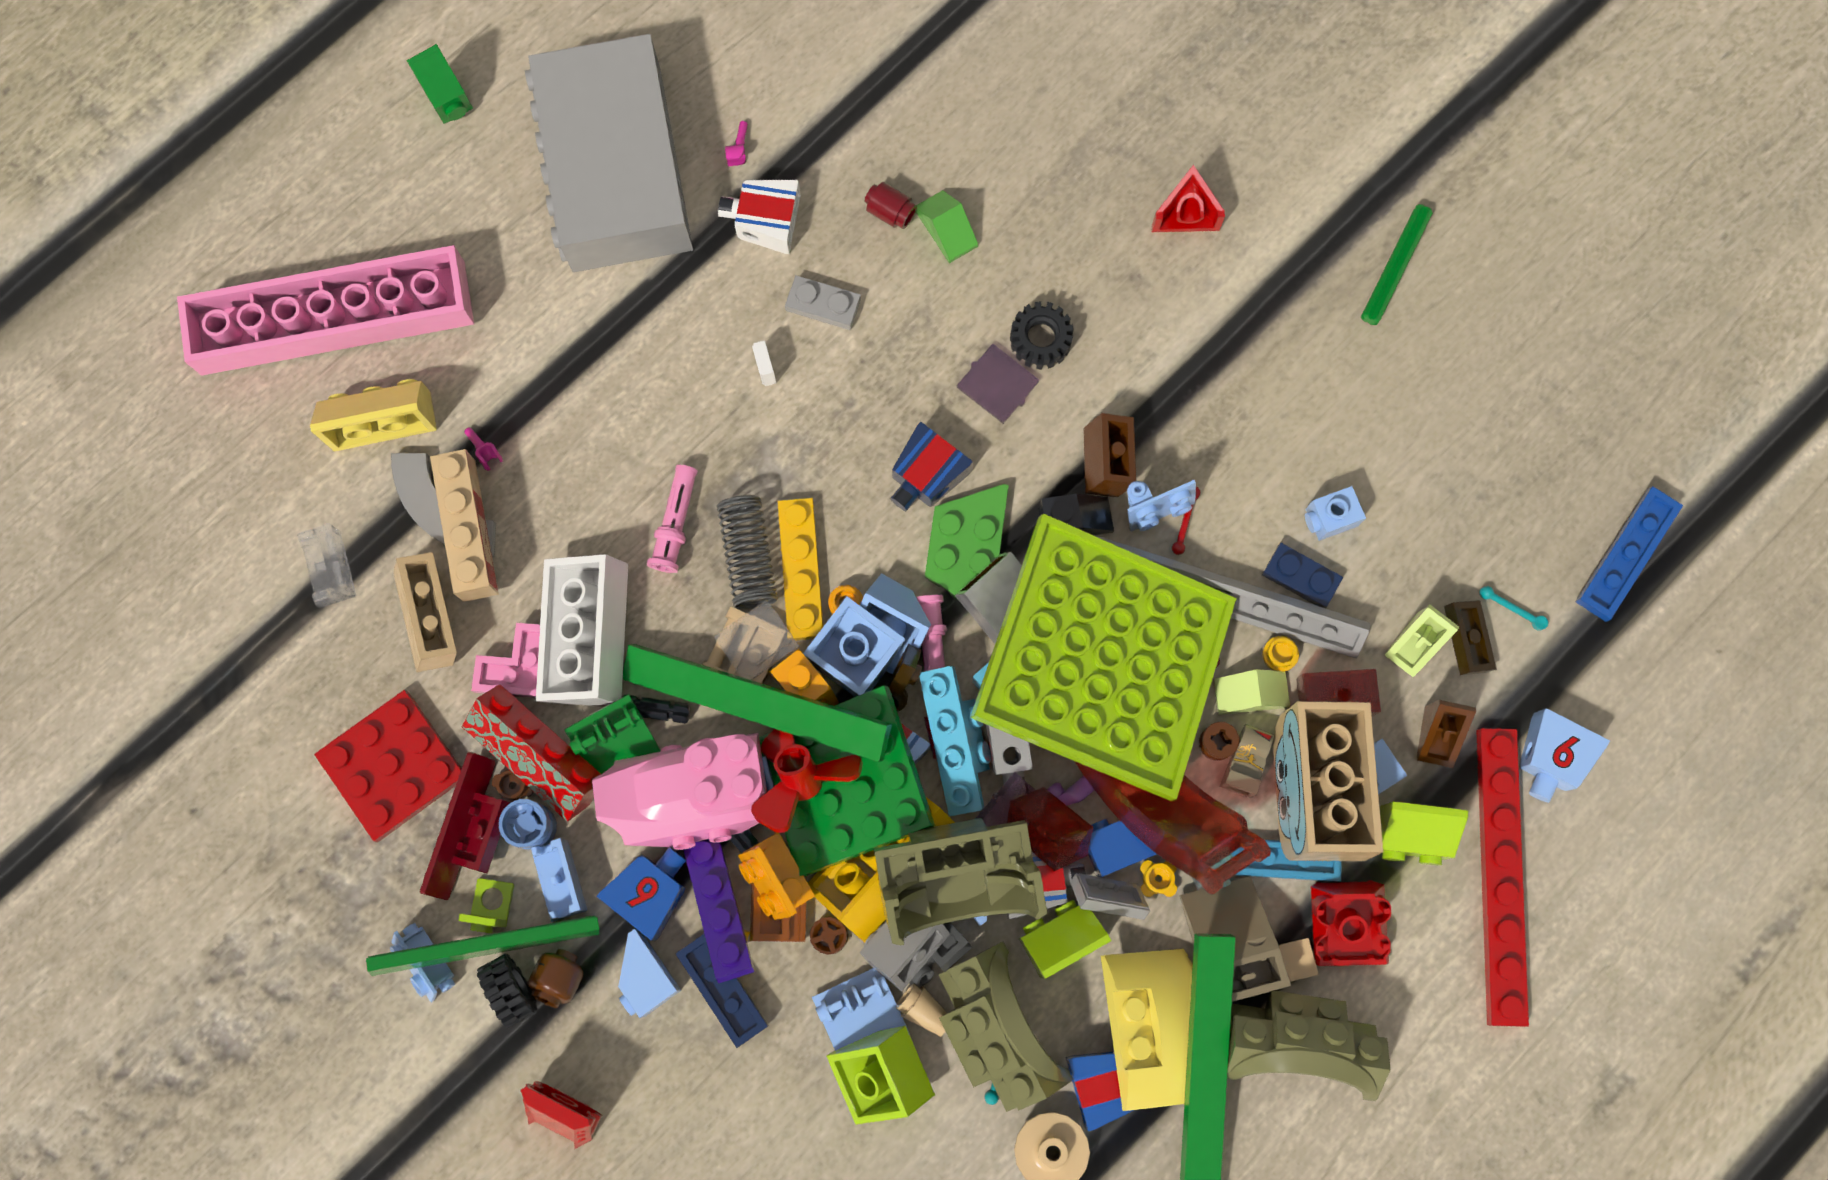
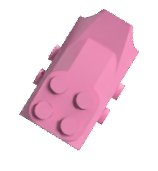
(683, 792)

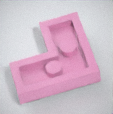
(515, 674)

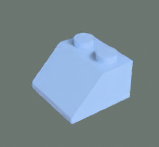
(854, 648)

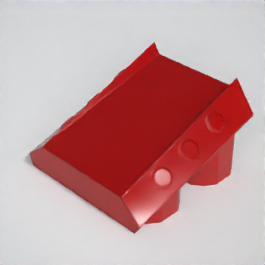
(1350, 923)
(560, 1112)

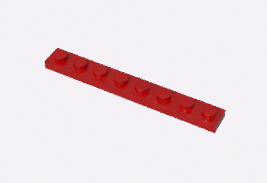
(1502, 878)

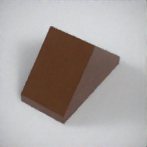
(1444, 732)

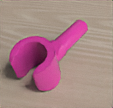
(736, 153)
(484, 451)

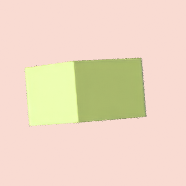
(1421, 640)
(1251, 692)

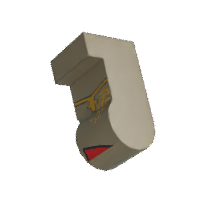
(1248, 762)

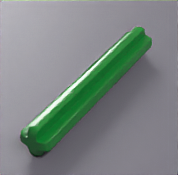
(1396, 264)

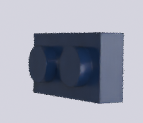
(1302, 576)

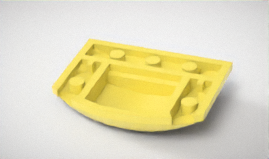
(1149, 1024)

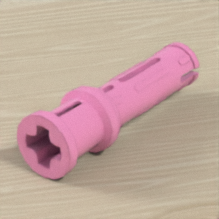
(668, 536)
(933, 645)

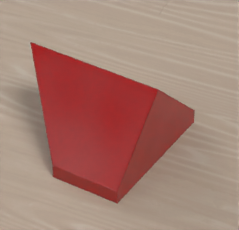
(1189, 207)

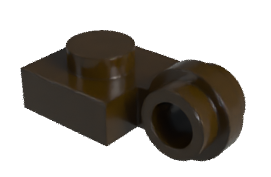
(905, 672)

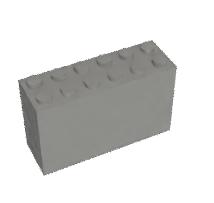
(608, 153)

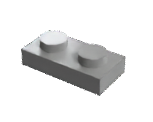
(823, 302)

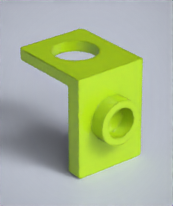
(482, 918)

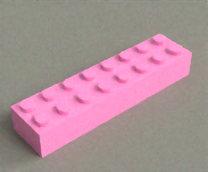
(325, 310)

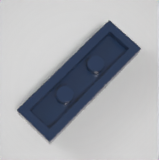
(726, 999)

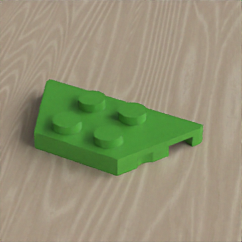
(965, 538)

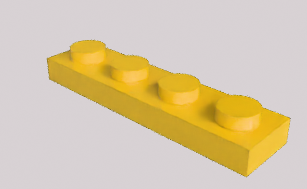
(800, 568)

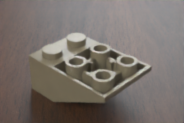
(1240, 913)

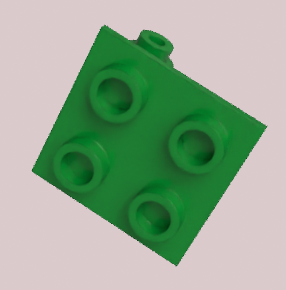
(611, 735)

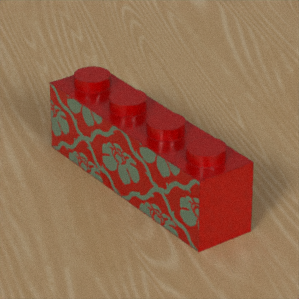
(532, 751)

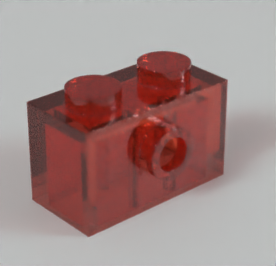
(1340, 687)
(1054, 829)

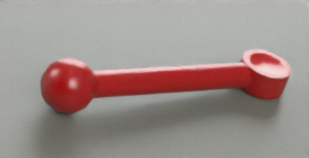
(1178, 547)

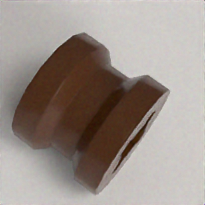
(1214, 746)
(825, 934)

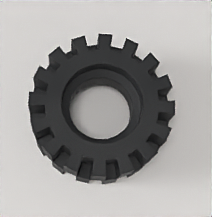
(1047, 316)
(507, 990)

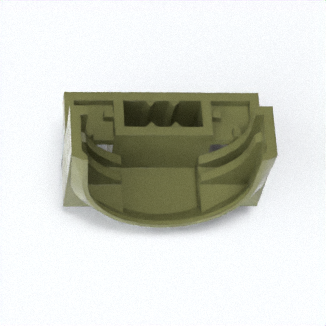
(958, 875)

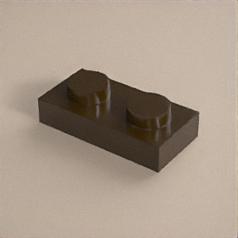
(1472, 639)

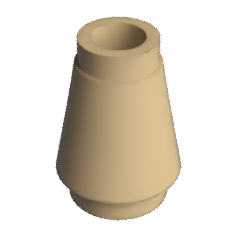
(921, 1009)

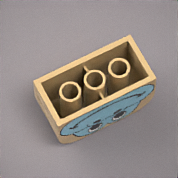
(1327, 782)

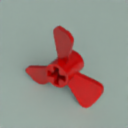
(798, 777)

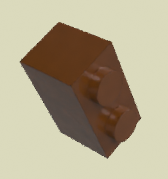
(1109, 455)

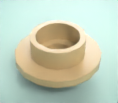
(1046, 1131)

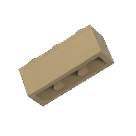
(424, 612)

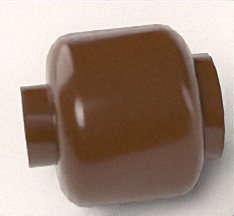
(555, 978)

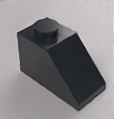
(1081, 511)

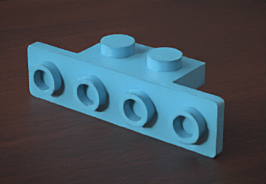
(956, 740)

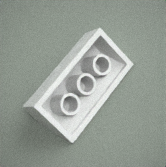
(582, 630)

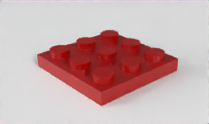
(390, 766)

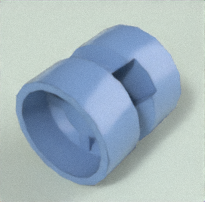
(527, 824)

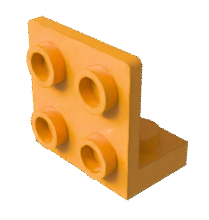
(775, 877)

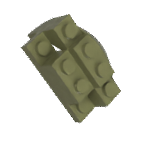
(994, 1034)
(1309, 1039)

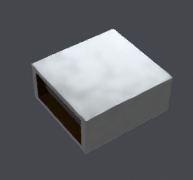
(990, 592)

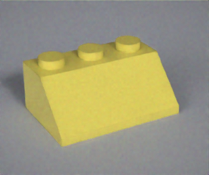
(374, 415)

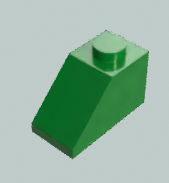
(440, 84)

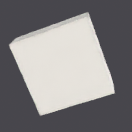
(764, 364)

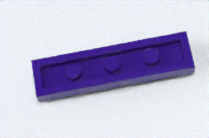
(718, 911)

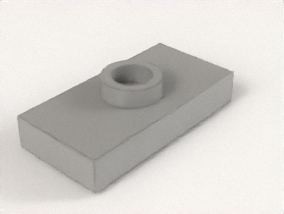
(1109, 896)

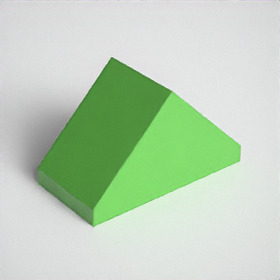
(947, 225)

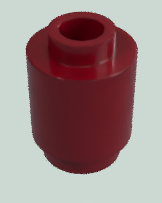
(890, 205)

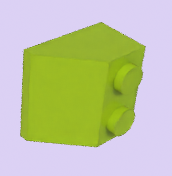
(1421, 832)
(1063, 939)
(881, 1076)

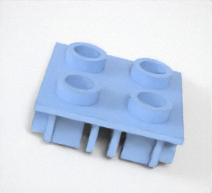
(1146, 511)
(857, 1008)

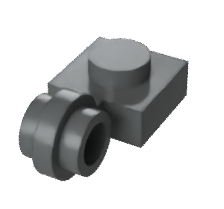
(945, 956)

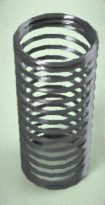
(752, 506)

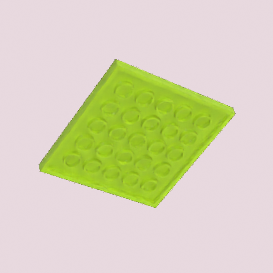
(1105, 658)

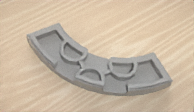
(418, 494)

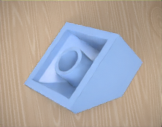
(899, 610)

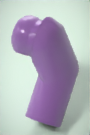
(1074, 794)

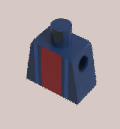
(928, 469)

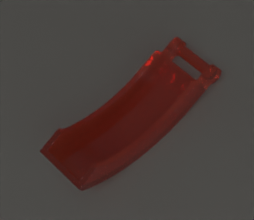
(1185, 832)

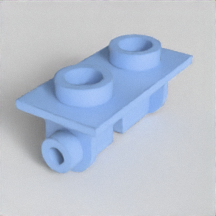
(427, 978)

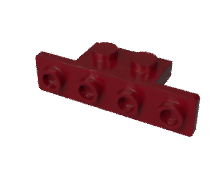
(468, 831)

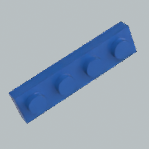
(1629, 554)

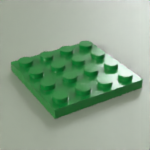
(861, 813)

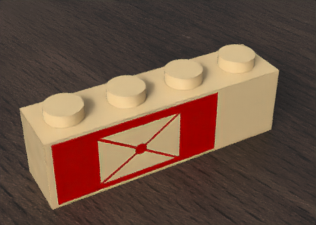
(464, 525)

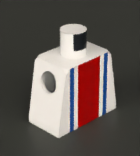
(764, 212)

